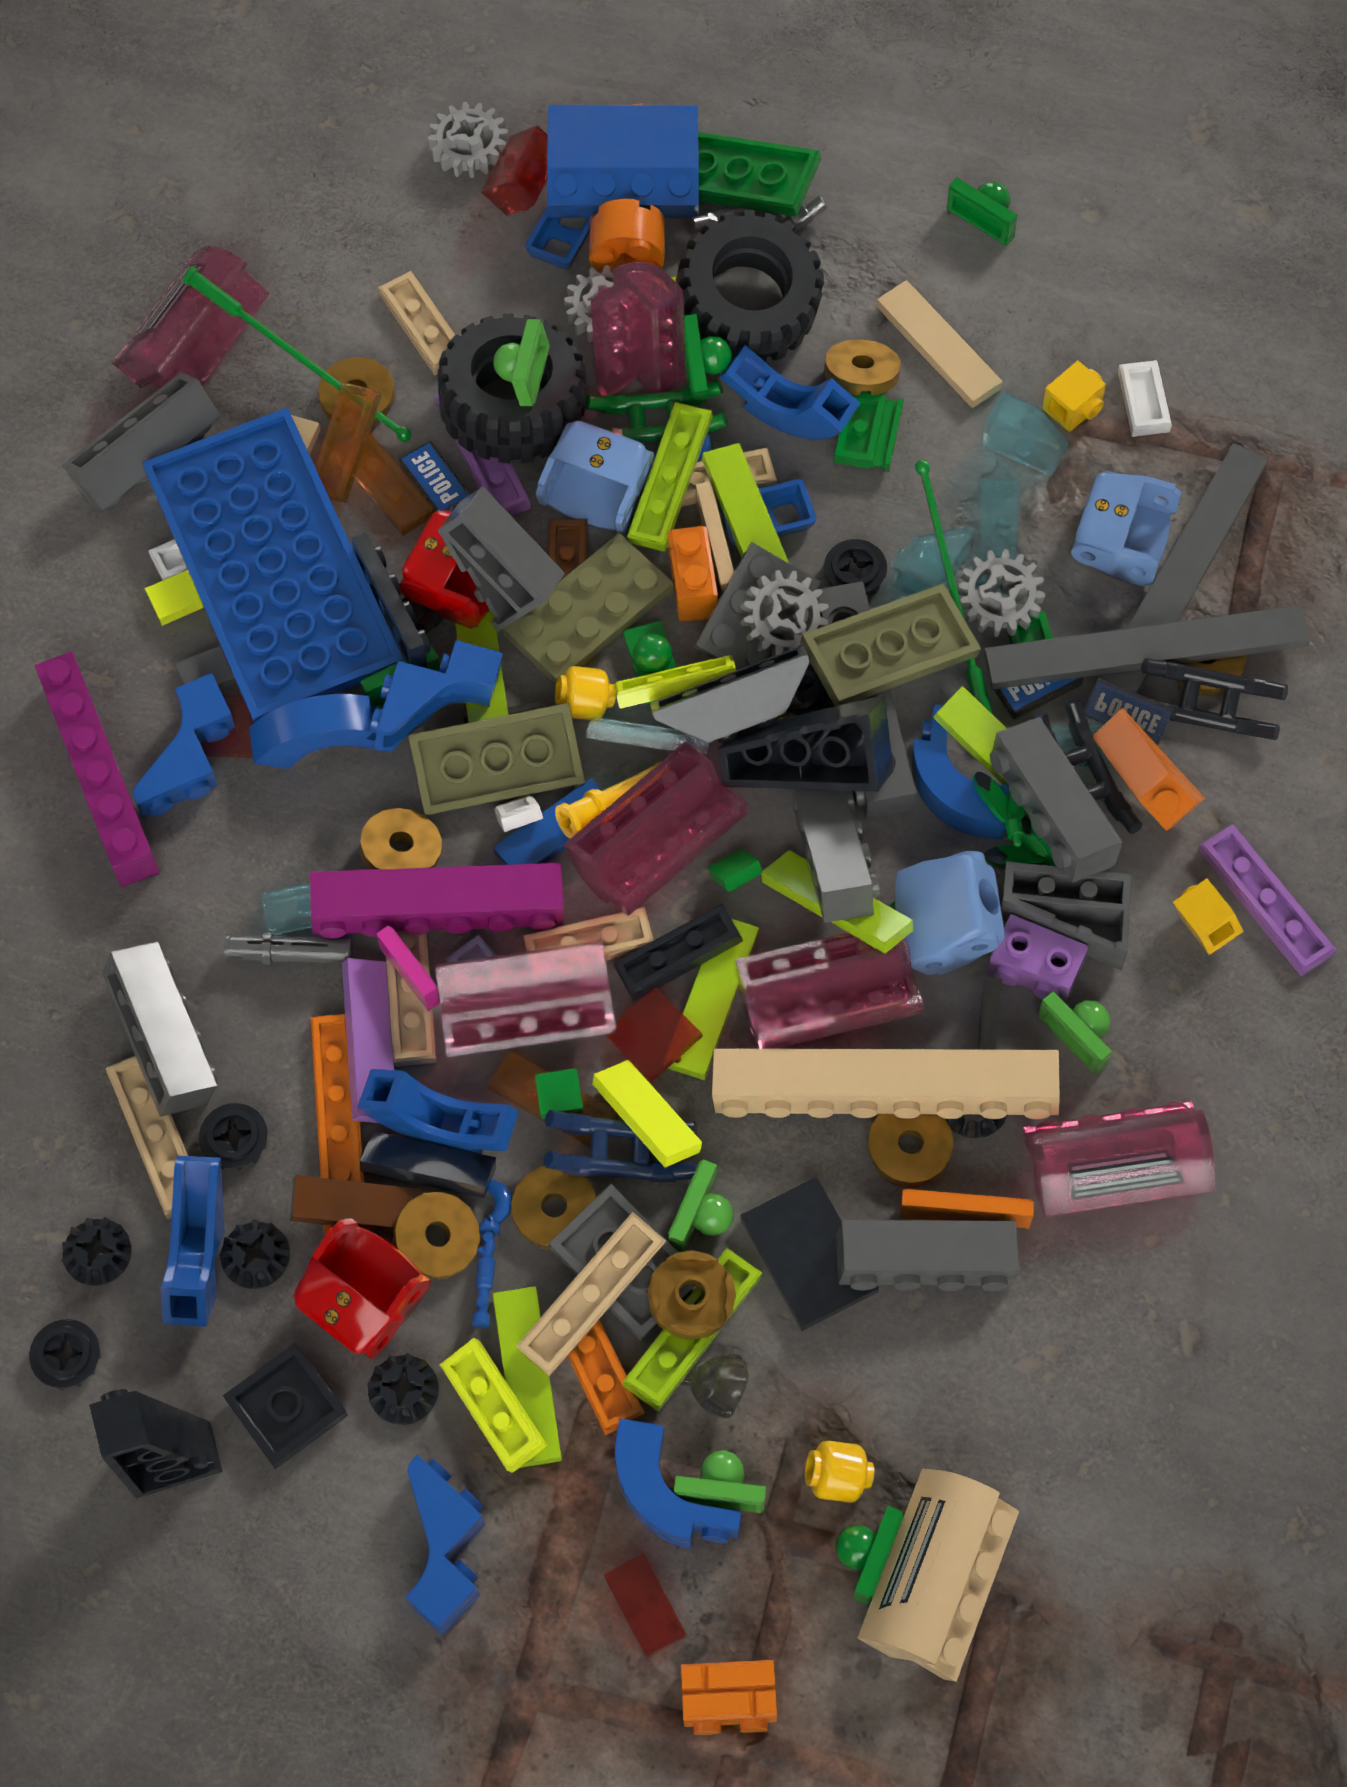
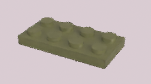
(589, 608)
(890, 645)
(496, 759)

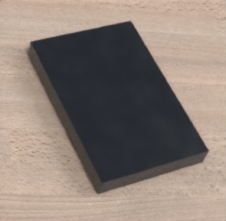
(800, 1251)

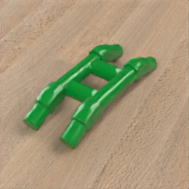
(638, 403)

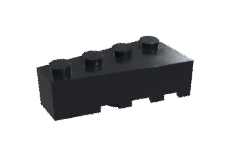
(816, 750)
(152, 1442)

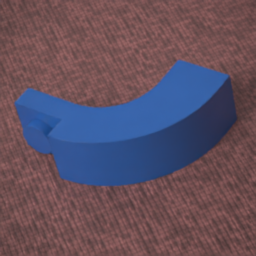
(785, 405)
(310, 725)
(946, 790)
(433, 1118)
(652, 1502)

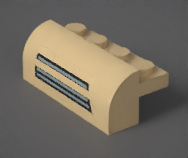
(939, 1572)

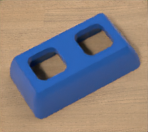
(551, 229)
(782, 494)

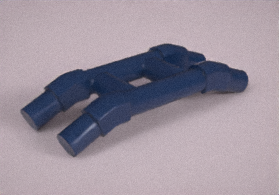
(597, 1162)

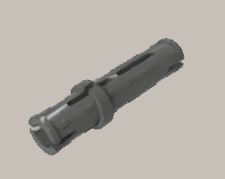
(287, 949)

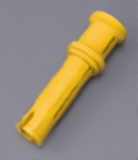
(580, 813)

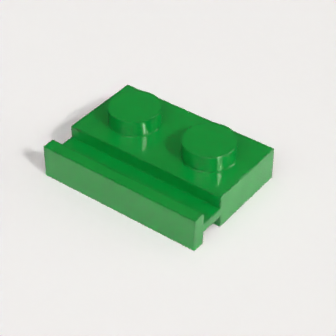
(870, 433)

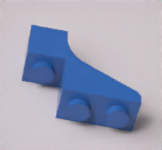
(418, 692)
(183, 766)
(195, 1237)
(449, 1525)

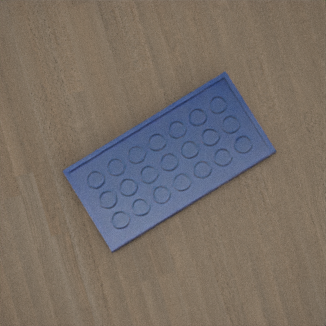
(271, 564)

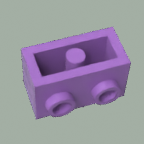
(1037, 959)

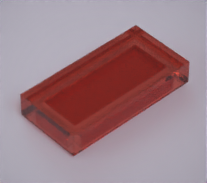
(645, 1606)

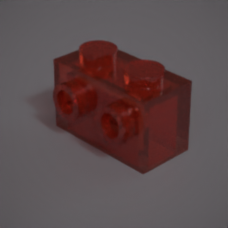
(519, 172)

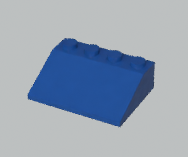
(622, 154)

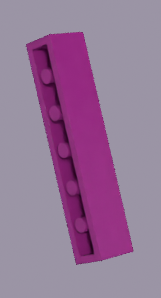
(97, 769)
(436, 899)

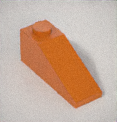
(1147, 770)

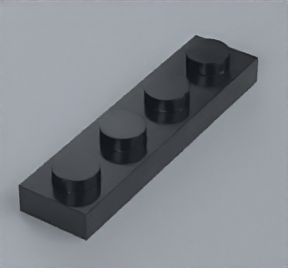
(387, 592)

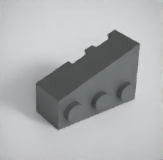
(500, 558)
(1087, 910)

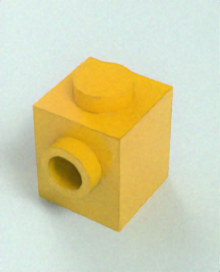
(1074, 396)
(1207, 916)

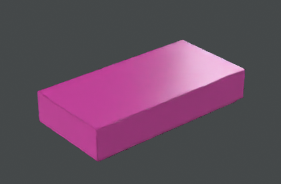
(408, 968)

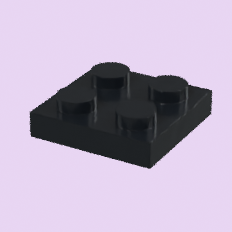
(285, 1405)

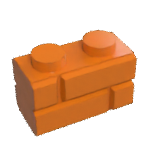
(692, 573)
(729, 1696)

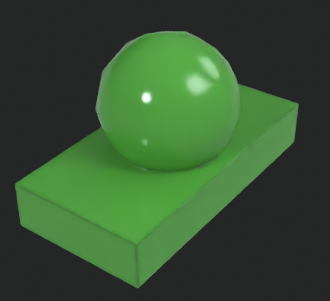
(524, 362)
(1079, 1029)
(701, 1209)
(721, 1485)

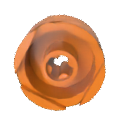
(626, 234)

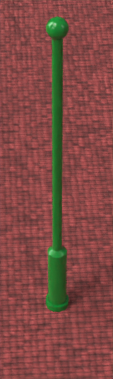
(235, 309)
(973, 673)

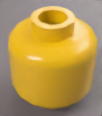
(585, 691)
(838, 1471)

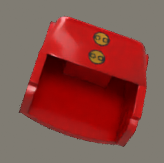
(436, 580)
(359, 1288)

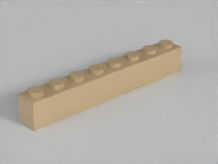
(886, 1082)

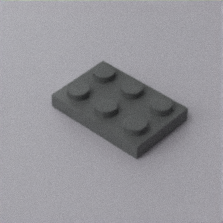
(723, 632)
(589, 1233)

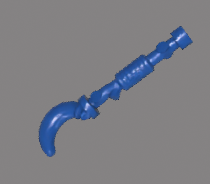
(486, 1265)

